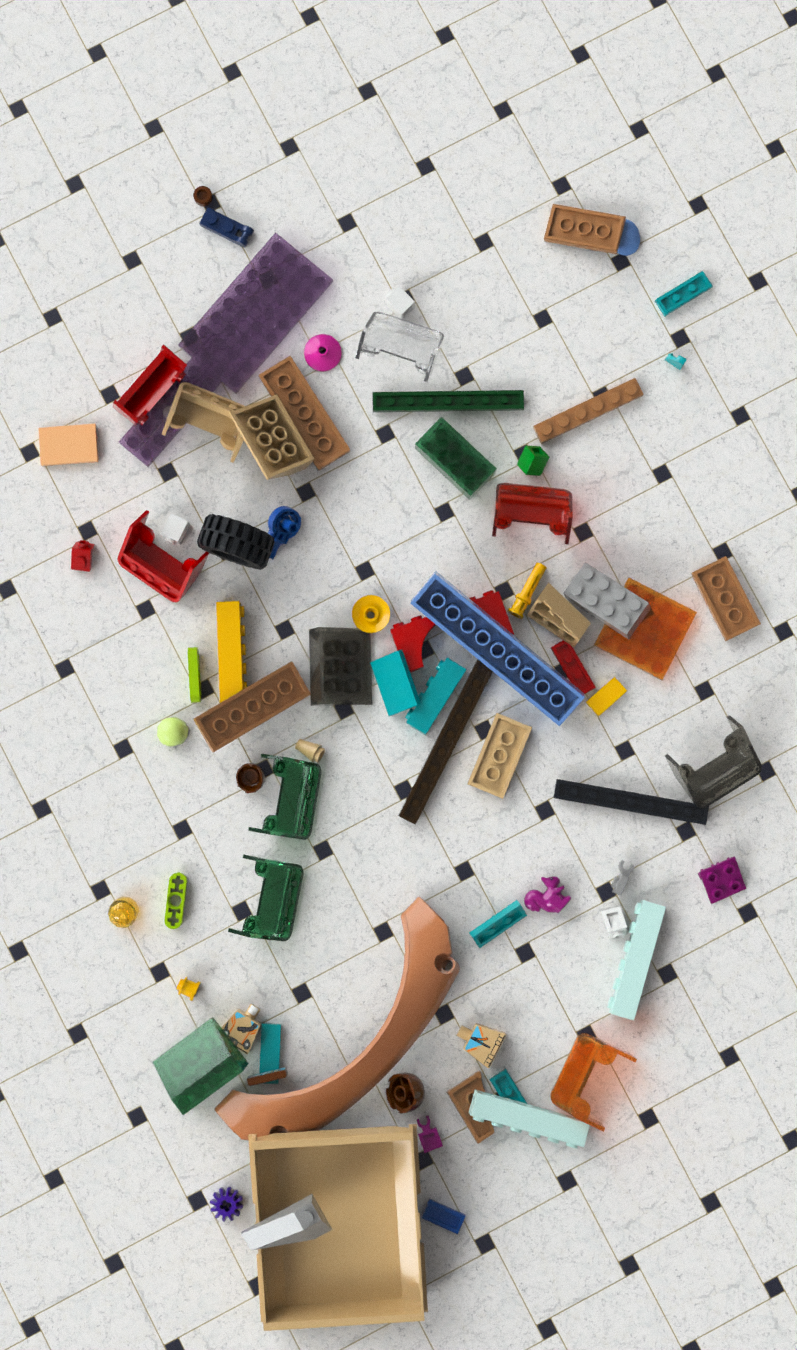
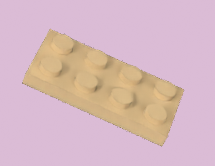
(499, 755)

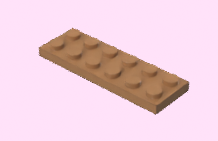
(305, 412)
(251, 706)

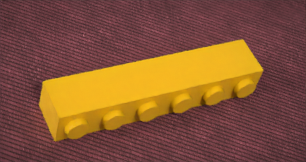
(230, 648)

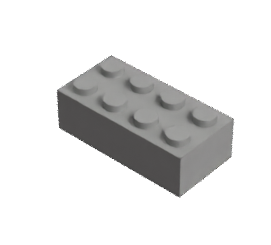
(607, 600)

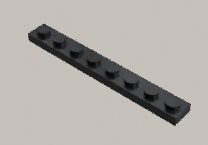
(630, 801)

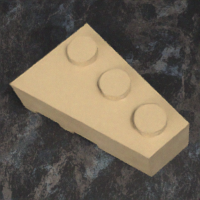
(558, 616)

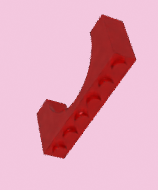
(411, 636)

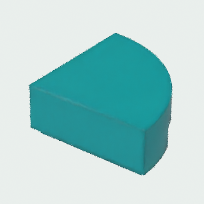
(676, 362)

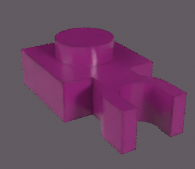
(429, 1137)

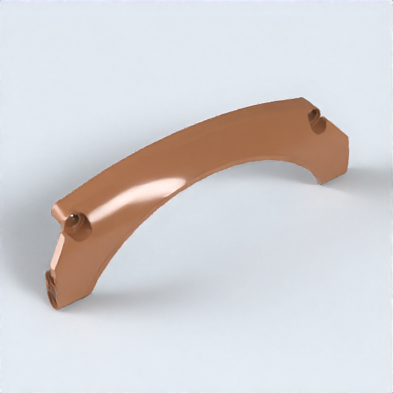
(418, 999)

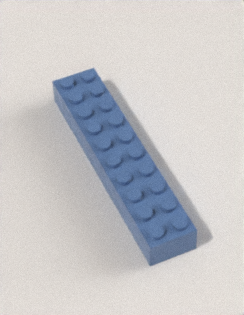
(497, 648)

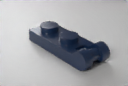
(226, 227)

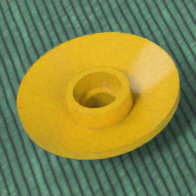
(371, 604)

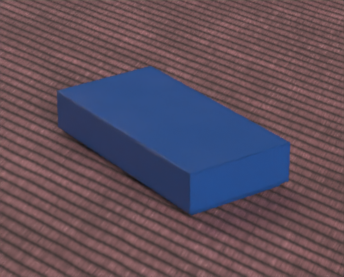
(443, 1216)

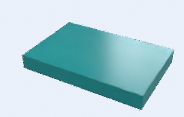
(395, 683)

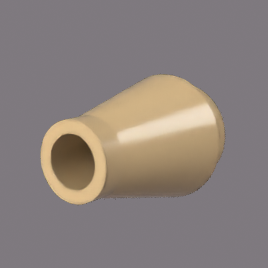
(311, 750)

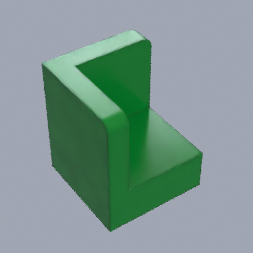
(533, 460)

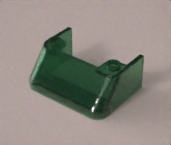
(296, 798)
(276, 902)

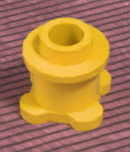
(188, 988)

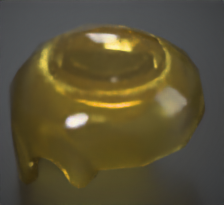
(123, 912)

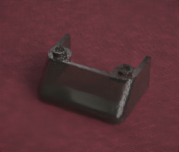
(723, 773)

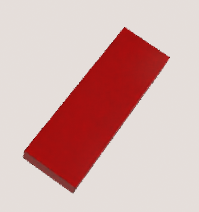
(572, 666)

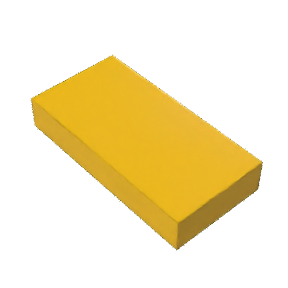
(606, 696)

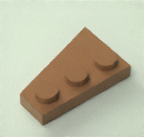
(461, 1096)

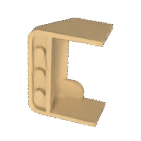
(206, 412)

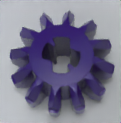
(224, 1210)

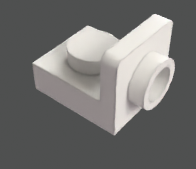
(615, 923)

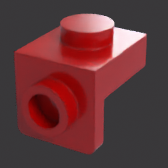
(82, 556)

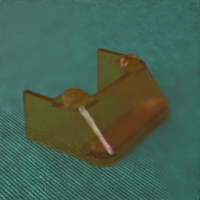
(575, 1074)

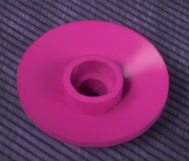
(324, 361)

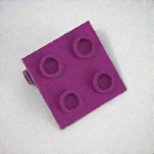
(722, 879)

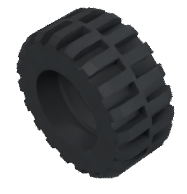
(235, 541)

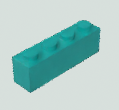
(435, 696)

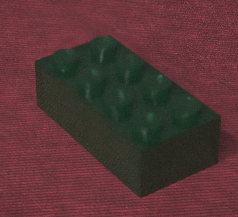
(455, 458)

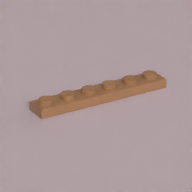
(588, 410)

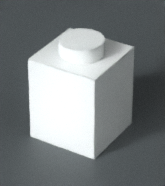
(399, 302)
(175, 529)

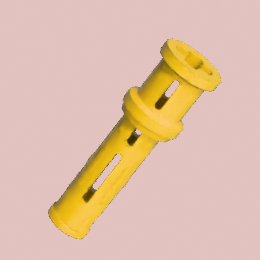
(523, 598)

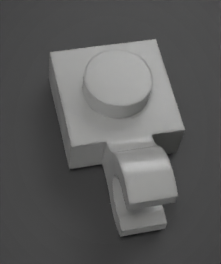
(620, 882)

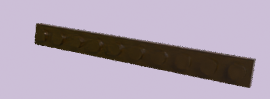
(445, 742)

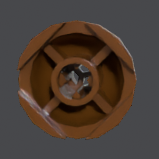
(405, 1092)

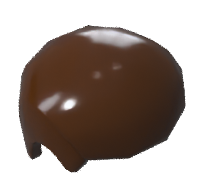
(250, 777)

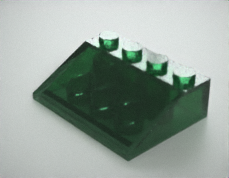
(199, 1065)

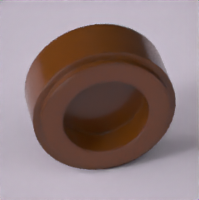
(202, 196)

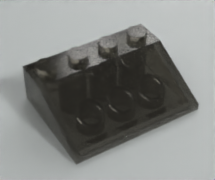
(340, 667)

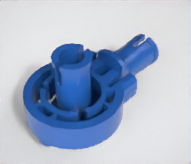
(282, 527)

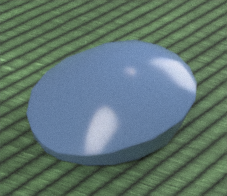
(630, 239)

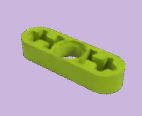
(194, 674)
(183, 897)

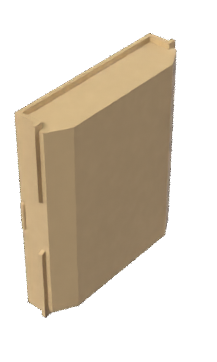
(372, 1257)

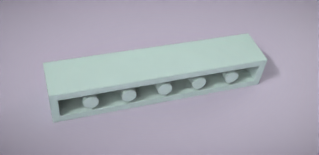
(636, 960)
(529, 1118)

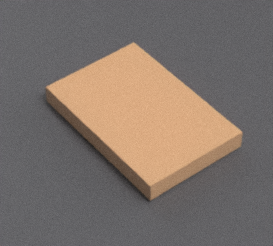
(68, 444)

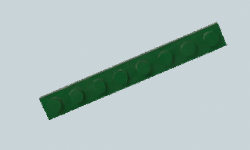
(448, 401)

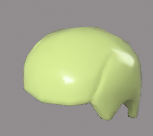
(172, 731)

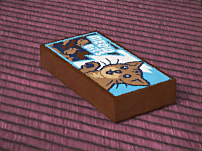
(267, 1076)

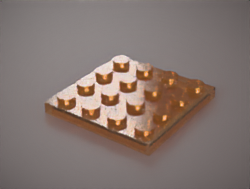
(657, 636)

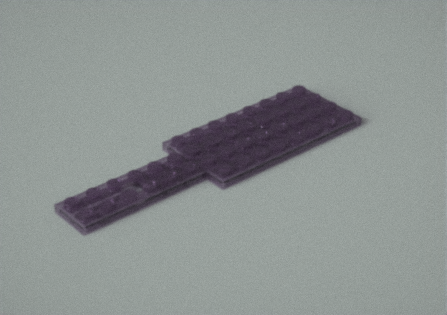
(238, 333)

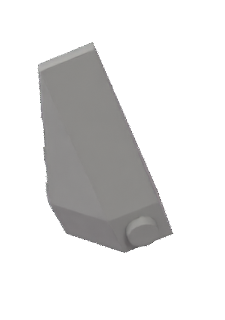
(291, 1225)

